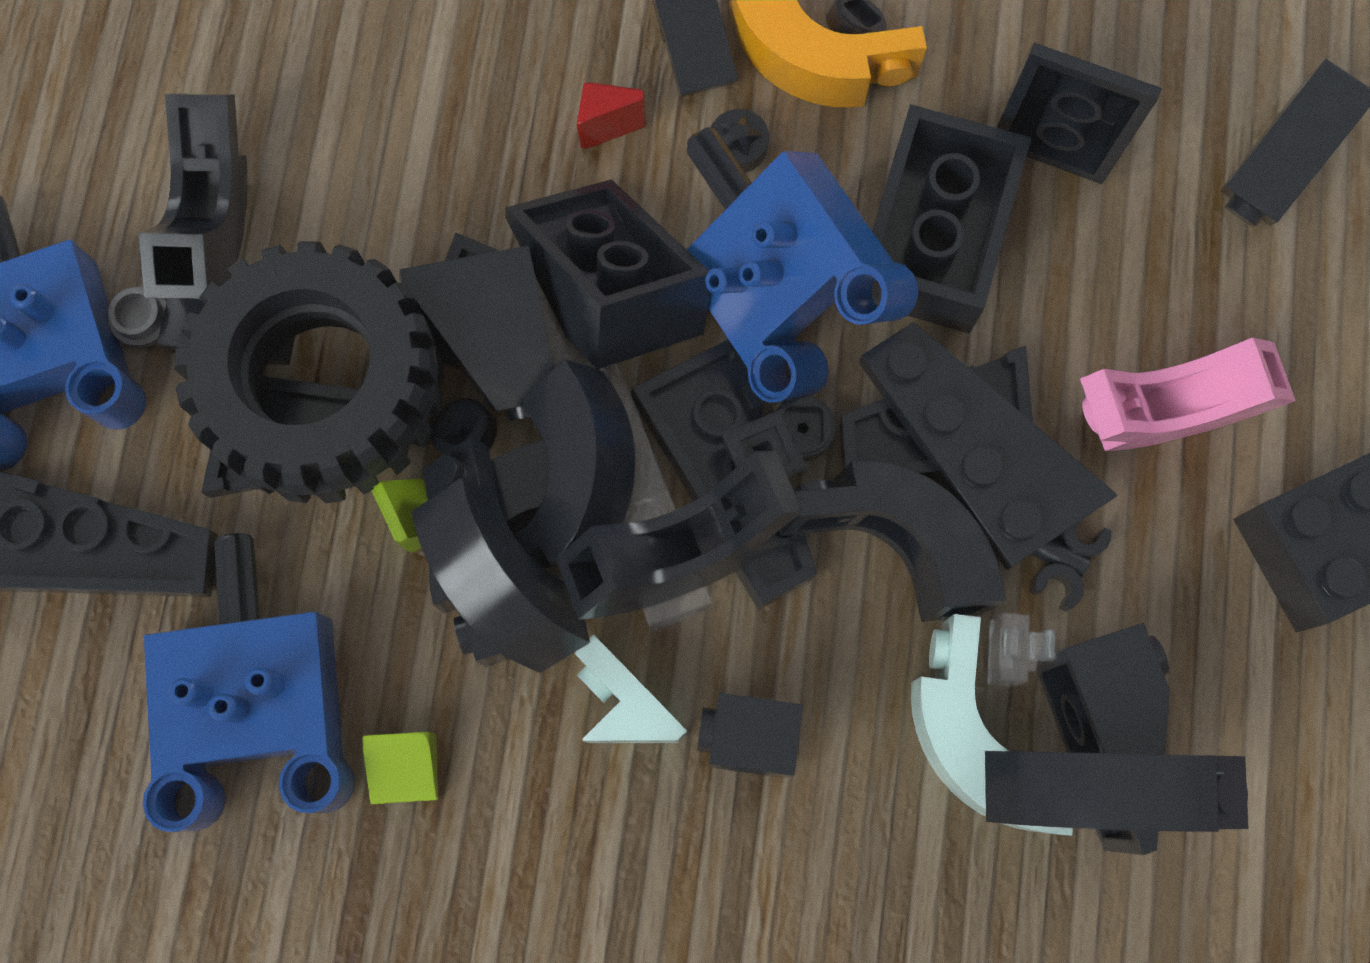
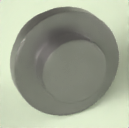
(136, 318)

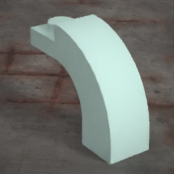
(949, 718)

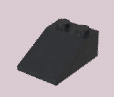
(1075, 111)
(611, 272)
(1111, 700)

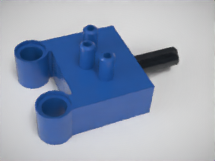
(785, 257)
(57, 339)
(240, 697)

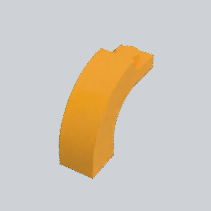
(822, 63)

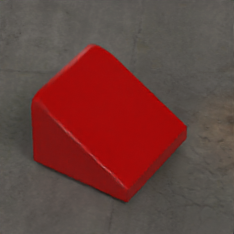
(609, 113)

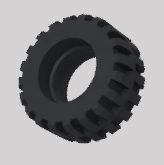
(263, 310)

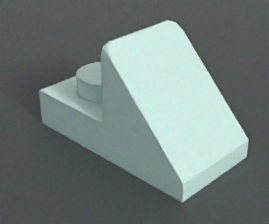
(637, 715)

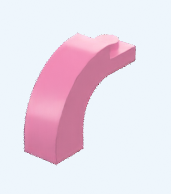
(1185, 398)

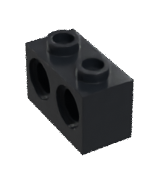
(751, 735)

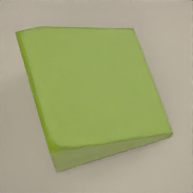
(396, 503)
(401, 767)

